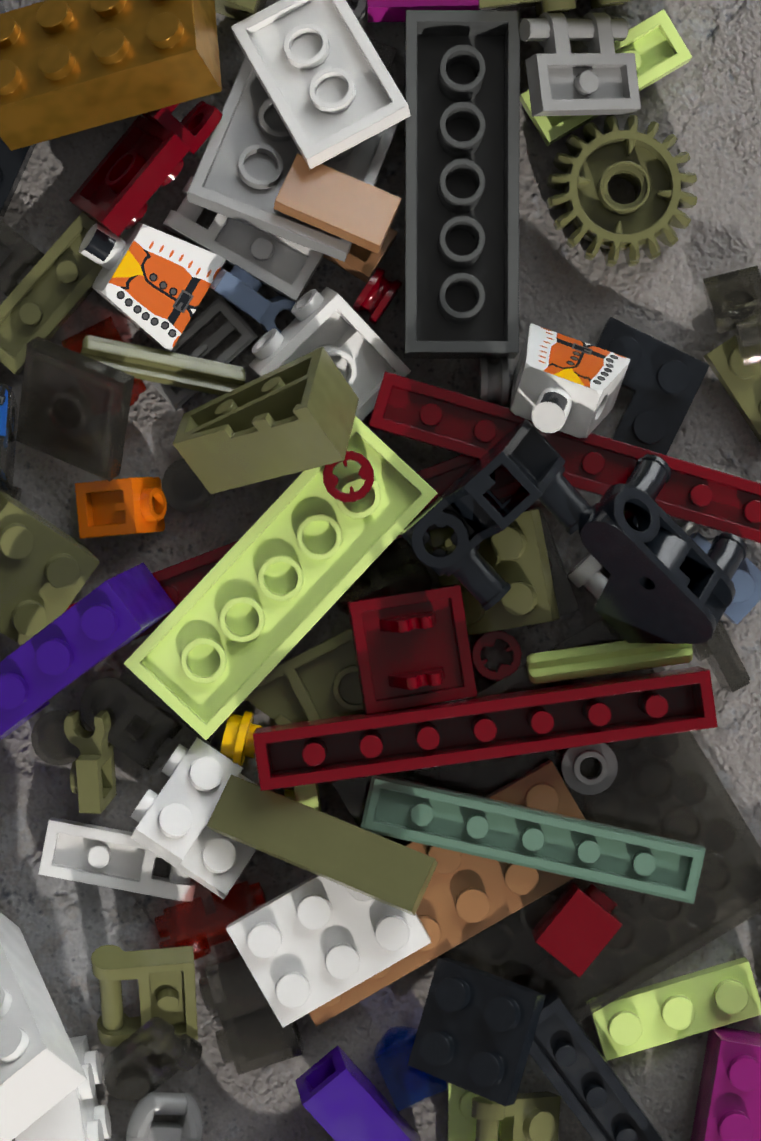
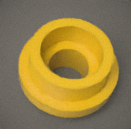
(238, 737)

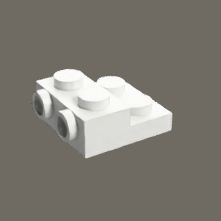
(353, 346)
(177, 818)

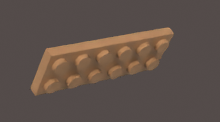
(471, 890)

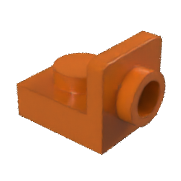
(120, 507)

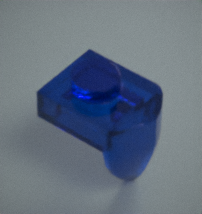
(404, 1083)

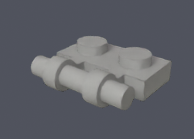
(580, 82)

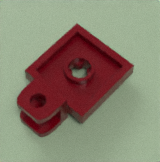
(141, 162)

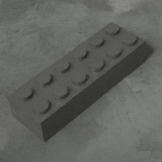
(461, 184)

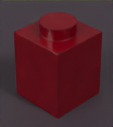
(578, 926)

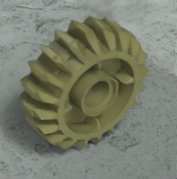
(629, 157)

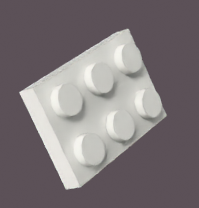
(320, 75)
(321, 944)

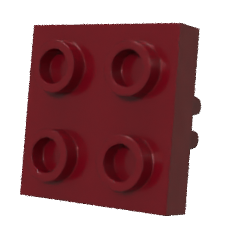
(412, 649)

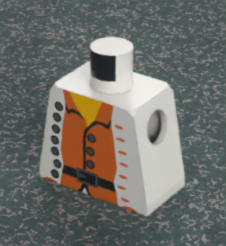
(151, 277)
(565, 382)

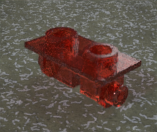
(191, 926)

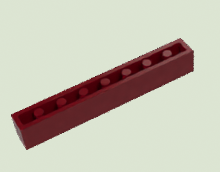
(484, 728)

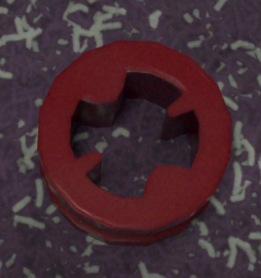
(377, 295)
(365, 472)
(503, 669)

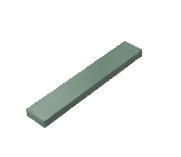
(533, 838)

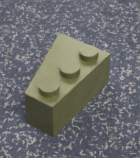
(271, 425)

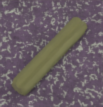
(165, 366)

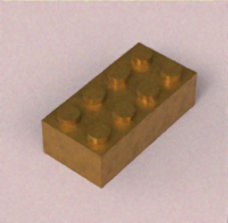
(101, 63)

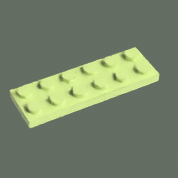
(277, 584)

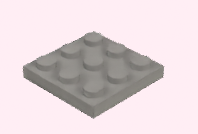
(252, 157)

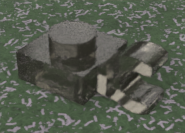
(736, 306)

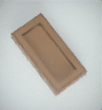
(337, 204)

